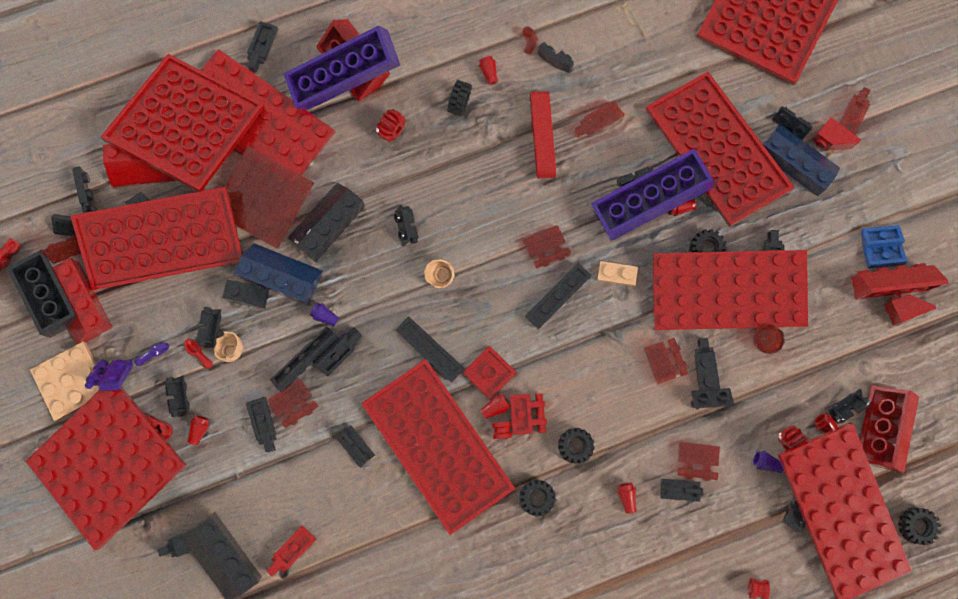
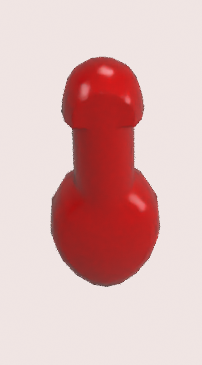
(194, 350)

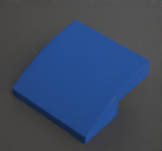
(883, 246)

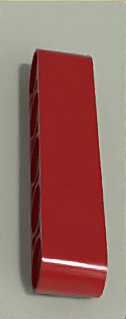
(543, 135)

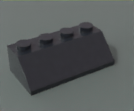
(327, 221)
(42, 294)
(221, 557)

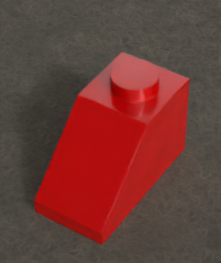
(835, 137)
(906, 308)

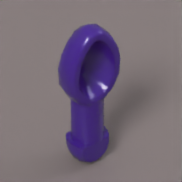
(153, 352)

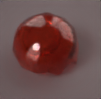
(768, 339)

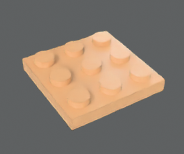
(64, 380)

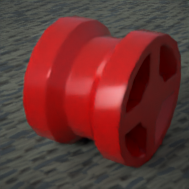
(502, 430)
(758, 589)

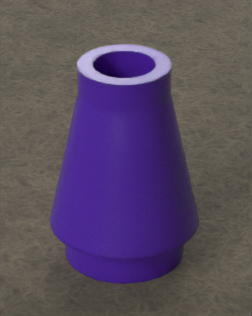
(324, 314)
(767, 462)

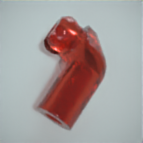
(531, 39)

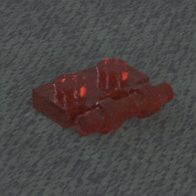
(543, 242)
(660, 361)
(288, 399)
(698, 454)

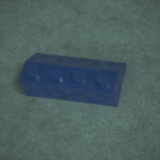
(801, 160)
(278, 273)

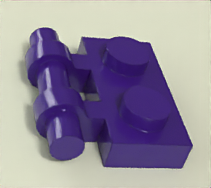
(113, 374)

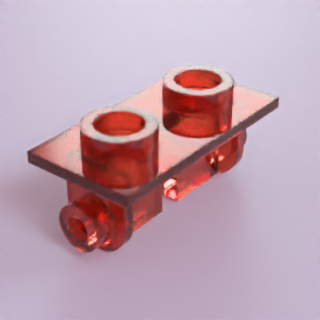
(62, 250)

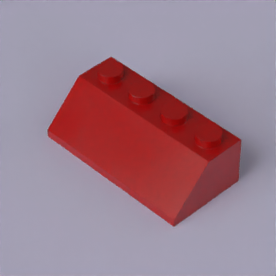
(339, 33)
(129, 171)
(897, 281)
(91, 317)
(889, 427)

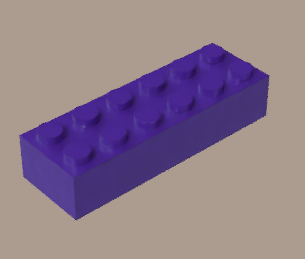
(342, 68)
(653, 194)

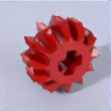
(390, 125)
(791, 437)

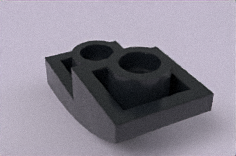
(560, 61)

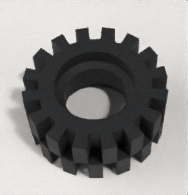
(459, 98)
(710, 236)
(588, 443)
(549, 498)
(908, 526)

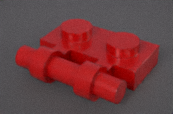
(521, 414)

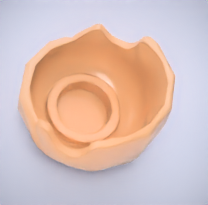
(439, 273)
(228, 347)

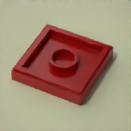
(489, 372)

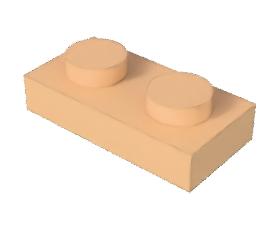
(617, 273)

